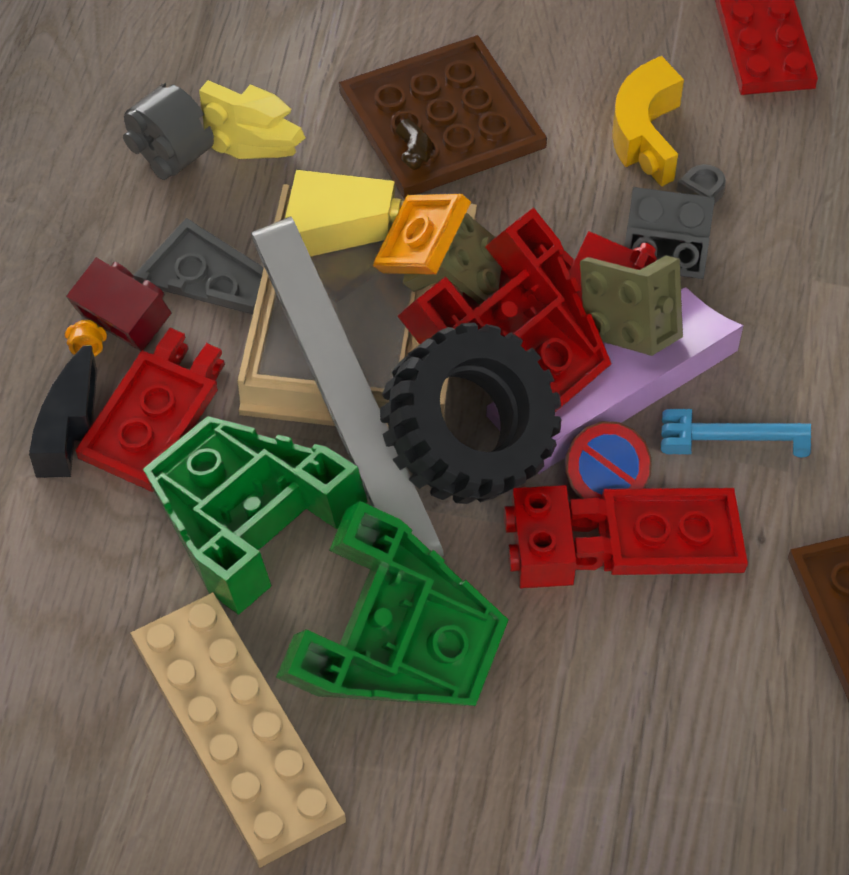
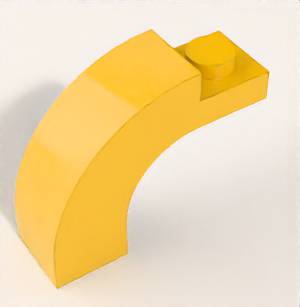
(640, 100)

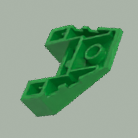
(238, 491)
(413, 628)

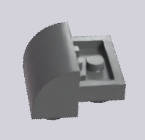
(673, 225)

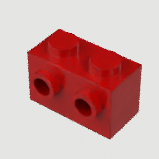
(542, 537)

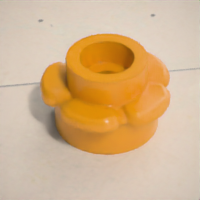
(85, 333)

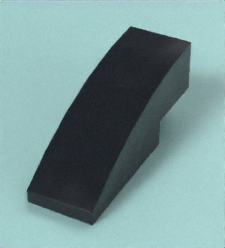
(64, 416)

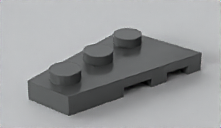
(203, 269)

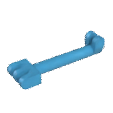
(680, 431)

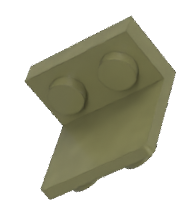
(465, 264)
(634, 306)

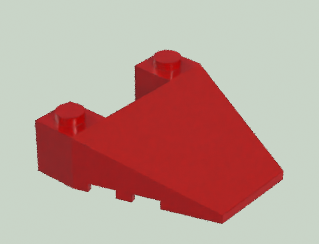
(535, 305)

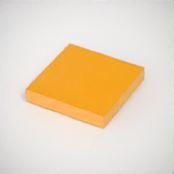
(421, 234)

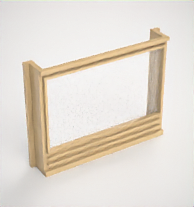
(273, 370)

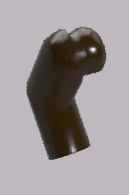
(418, 144)

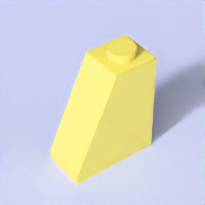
(341, 210)

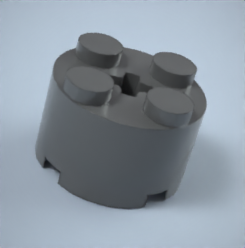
(167, 130)

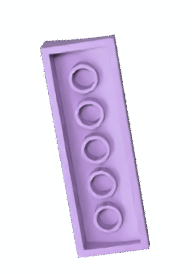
(641, 379)

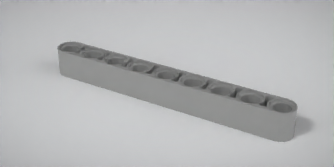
(340, 377)

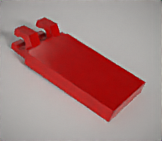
(151, 408)
(660, 531)

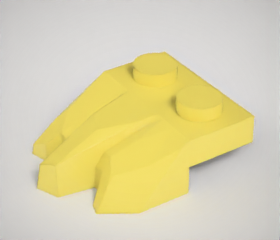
(249, 122)

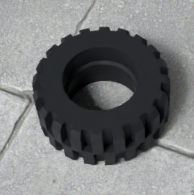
(511, 380)

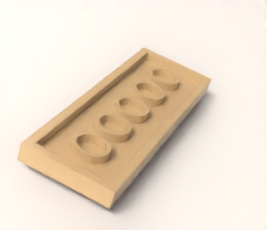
(238, 730)

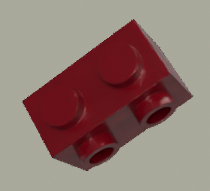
(120, 303)

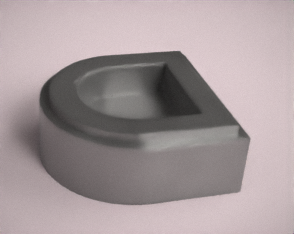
(703, 181)

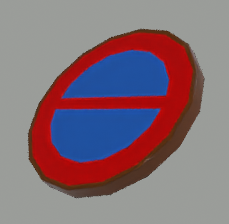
(607, 458)

